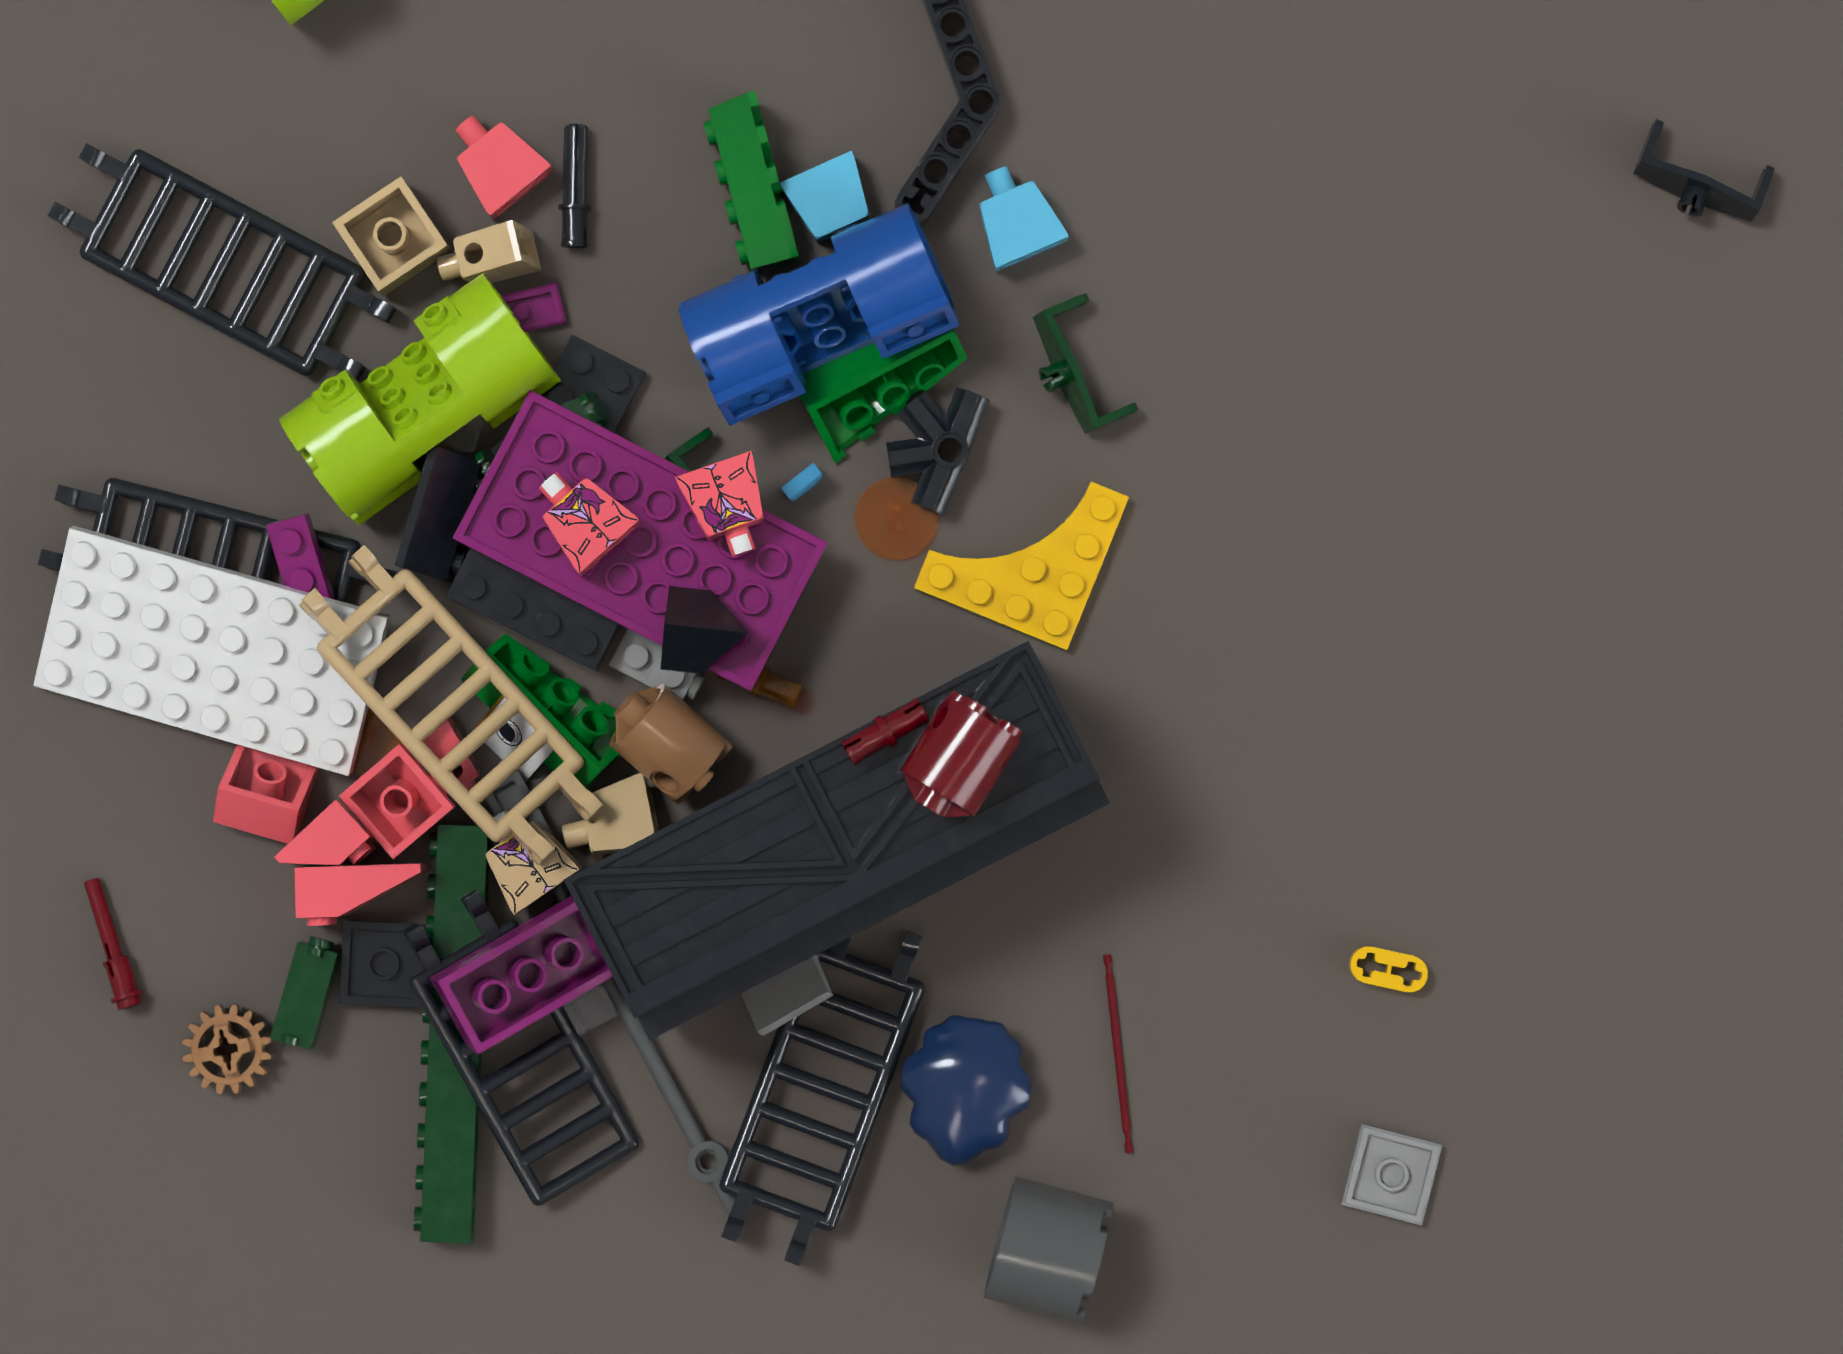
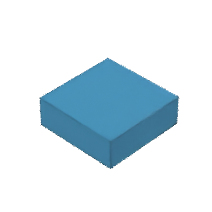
(802, 483)

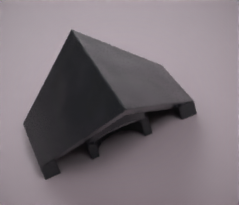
(696, 630)

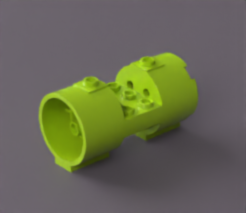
(370, 433)

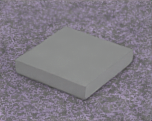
(787, 995)
(1391, 1174)

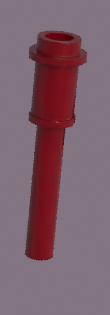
(117, 966)

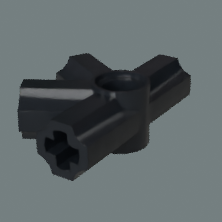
(931, 431)

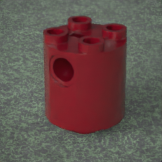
(959, 757)

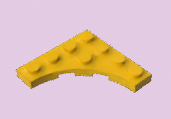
(1037, 587)

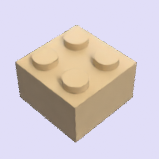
(391, 236)

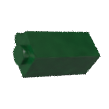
(306, 993)

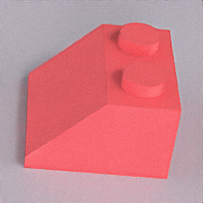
(264, 794)
(397, 800)
(330, 839)

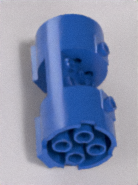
(764, 336)

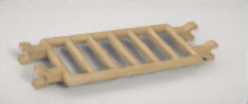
(488, 671)

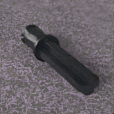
(575, 187)

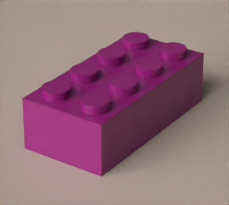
(521, 976)

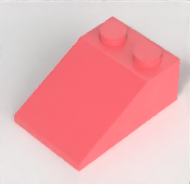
(336, 891)

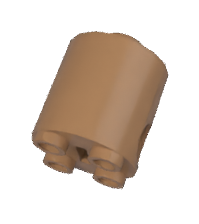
(667, 741)

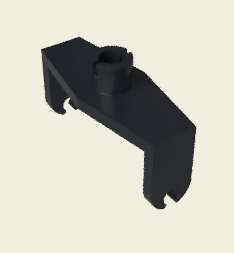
(1696, 187)

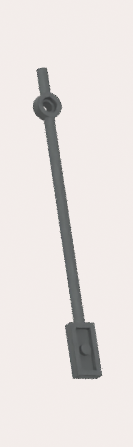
(506, 797)

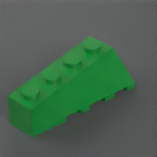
(753, 183)
(863, 388)
(573, 714)

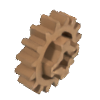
(222, 1030)

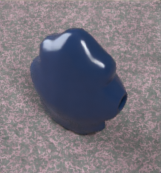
(965, 1087)

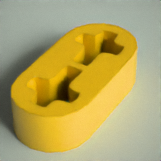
(1385, 979)

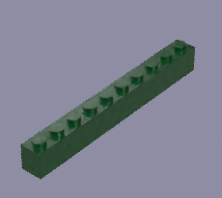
(451, 1112)

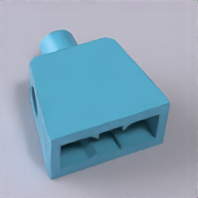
(828, 197)
(1017, 220)

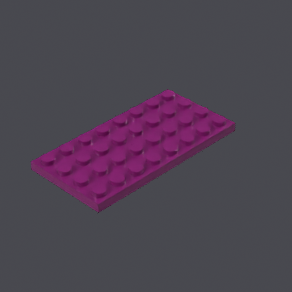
(662, 552)

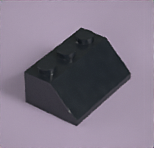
(437, 510)

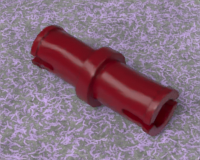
(885, 731)

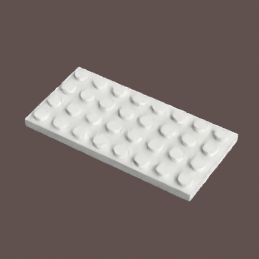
(202, 651)

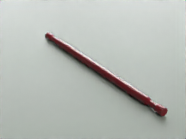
(1118, 1053)

